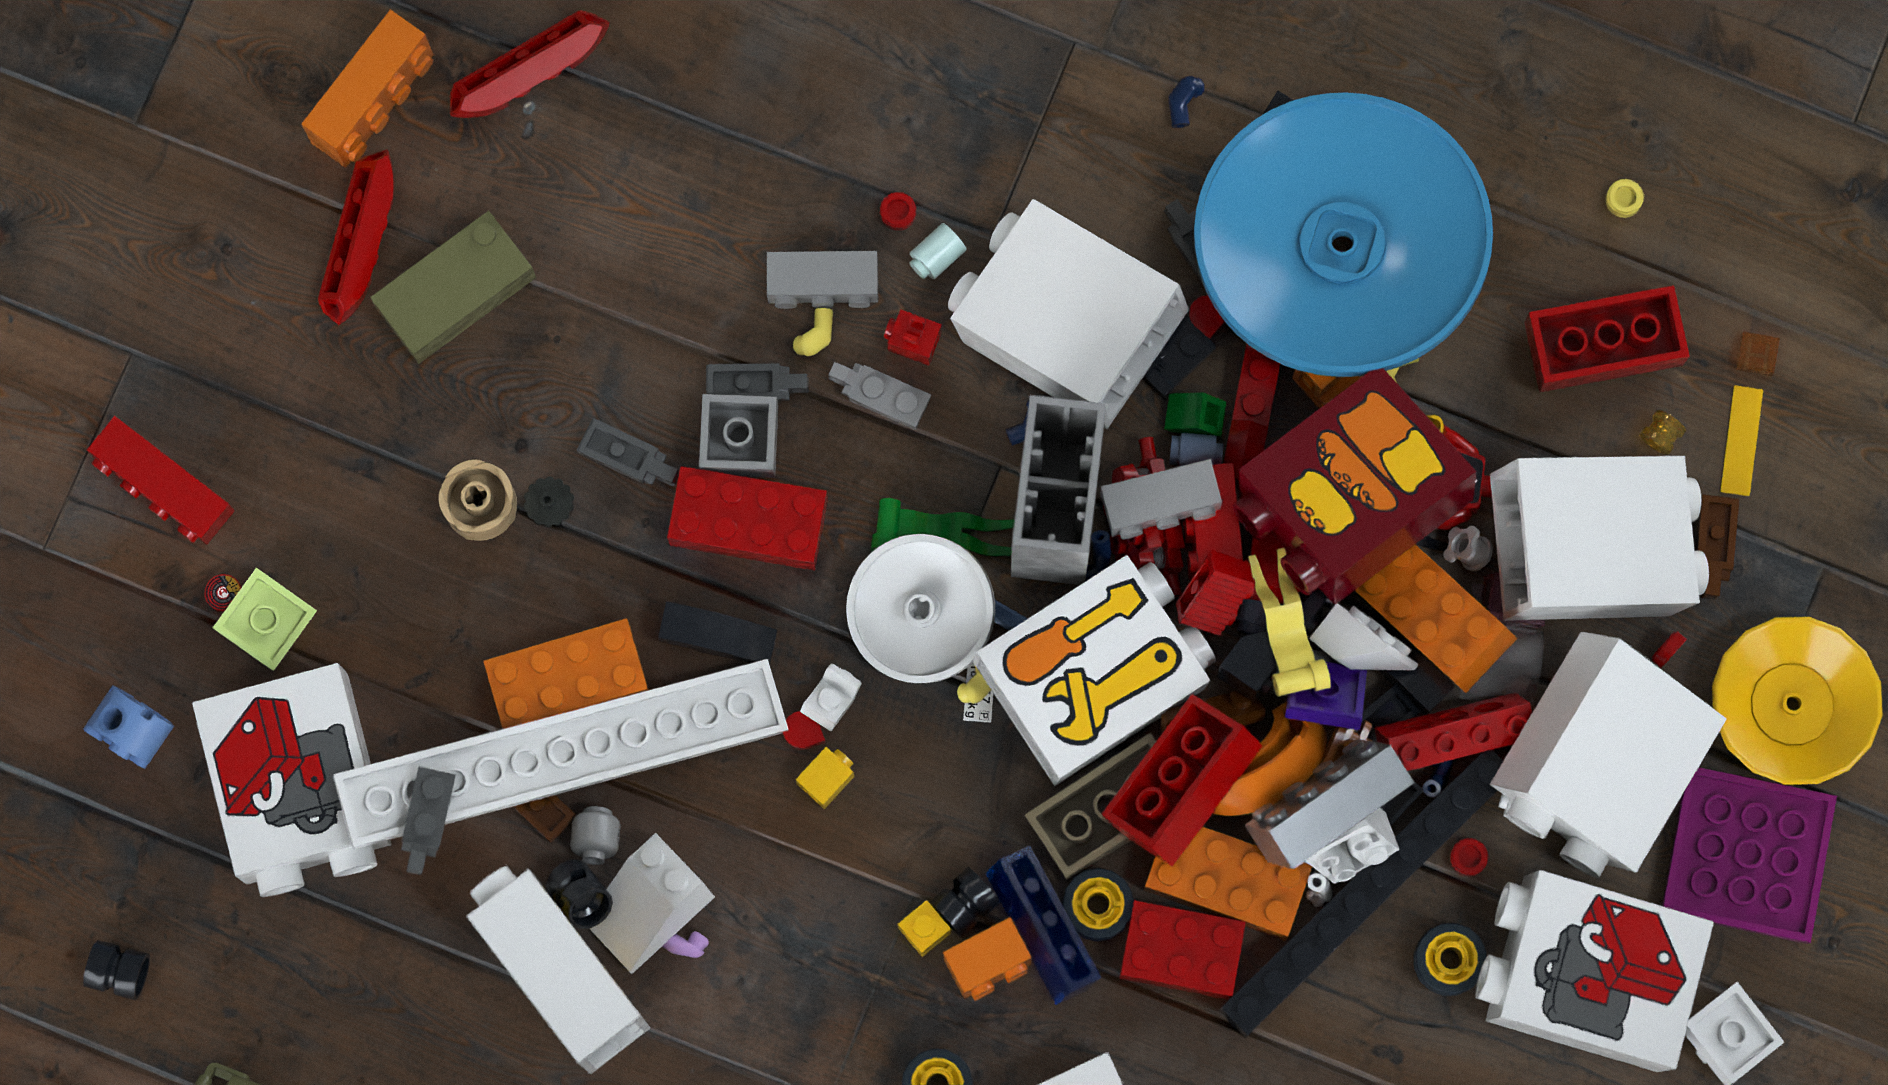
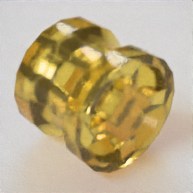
(1662, 432)

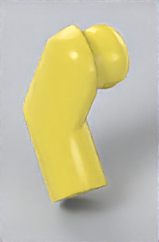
(817, 337)
(974, 690)

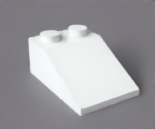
(650, 903)

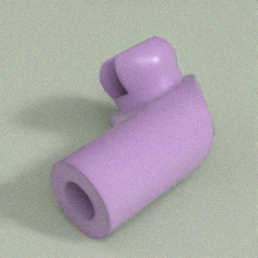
(691, 948)

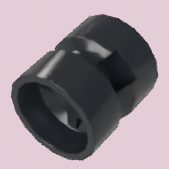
(579, 894)
(965, 902)
(121, 971)

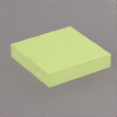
(264, 619)

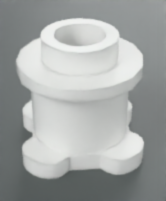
(1469, 548)

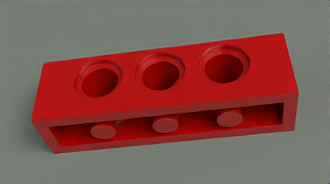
(1457, 731)

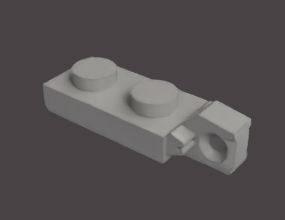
(881, 393)

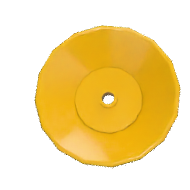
(1827, 677)

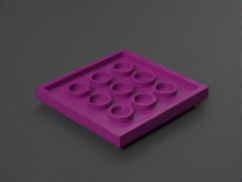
(1750, 854)

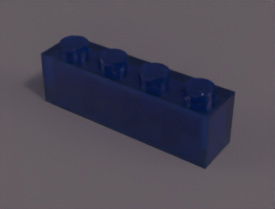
(1043, 925)

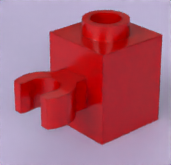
(913, 337)

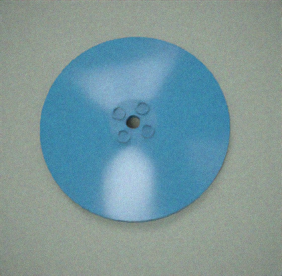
(1357, 173)

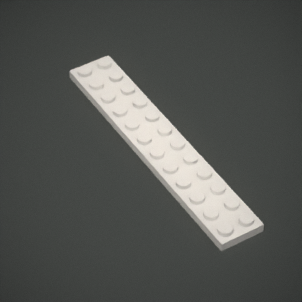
(569, 750)

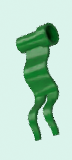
(898, 522)

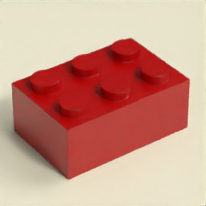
(1219, 531)
(1182, 950)

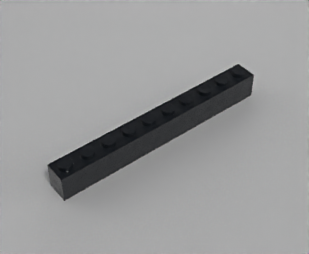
(1362, 896)

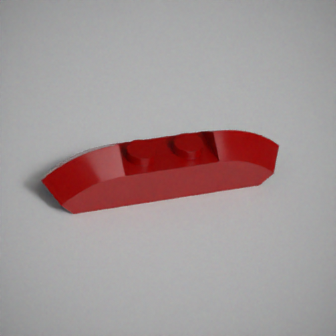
(527, 65)
(358, 236)
(1251, 409)

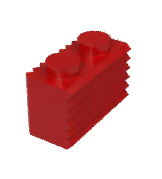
(1215, 593)

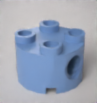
(128, 727)

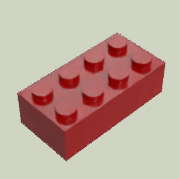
(1606, 338)
(747, 518)
(1182, 780)

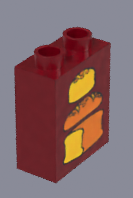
(1353, 487)

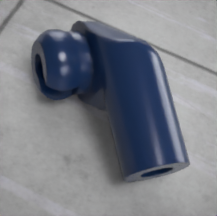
(1180, 97)
(1101, 553)

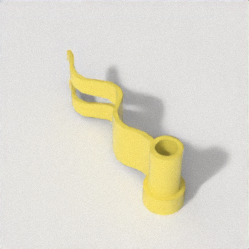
(1288, 635)

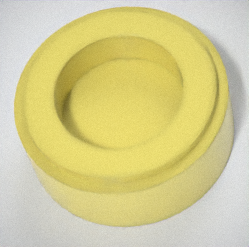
(1624, 198)

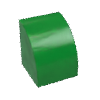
(1195, 414)

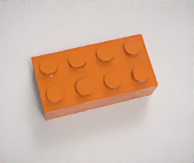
(369, 89)
(1438, 616)
(566, 674)
(1232, 882)

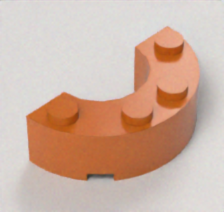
(1287, 757)

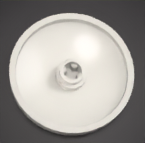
(920, 608)

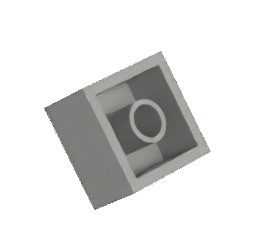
(739, 435)

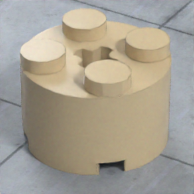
(458, 504)

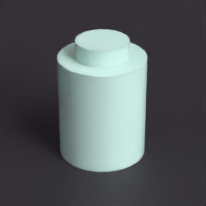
(936, 252)

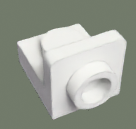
(831, 697)

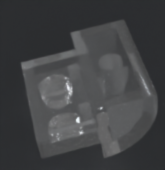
(1514, 671)

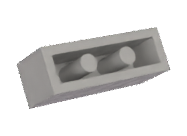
(822, 278)
(1161, 499)

